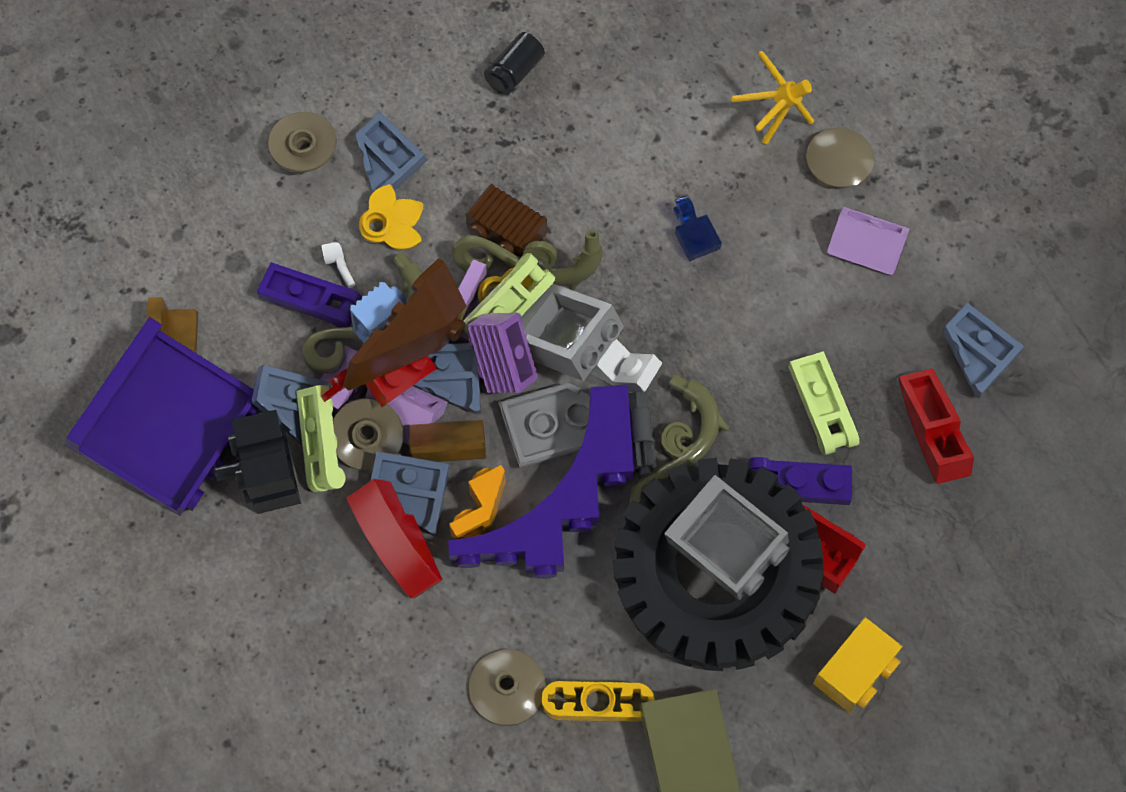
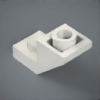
(626, 368)

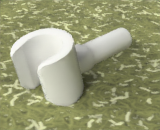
(333, 254)

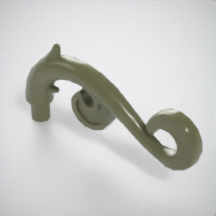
(585, 264)
(327, 365)
(711, 419)

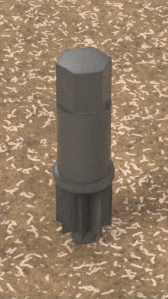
(641, 433)

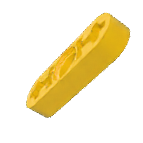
(608, 688)

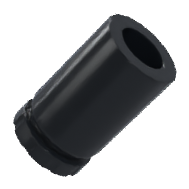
(514, 63)

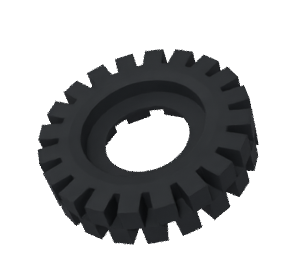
(702, 631)

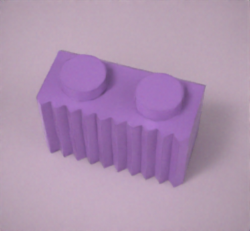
(502, 352)

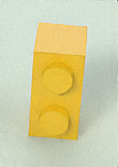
(858, 665)

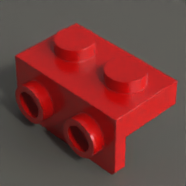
(840, 552)

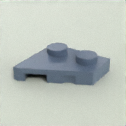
(387, 153)
(980, 348)
(455, 377)
(277, 391)
(418, 485)

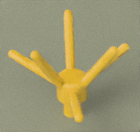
(785, 96)

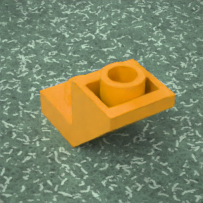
(486, 491)

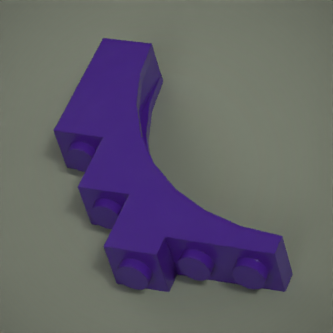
(537, 535)

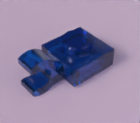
(694, 234)

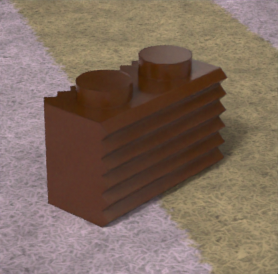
(505, 221)

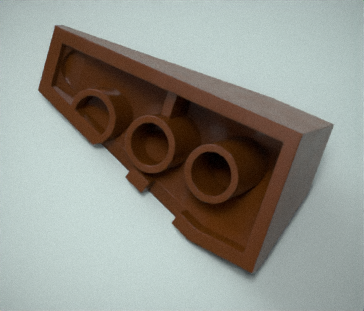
(413, 329)

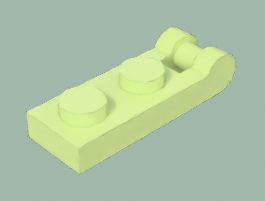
(511, 295)
(823, 402)
(319, 440)

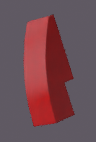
(936, 426)
(395, 537)

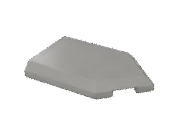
(546, 423)

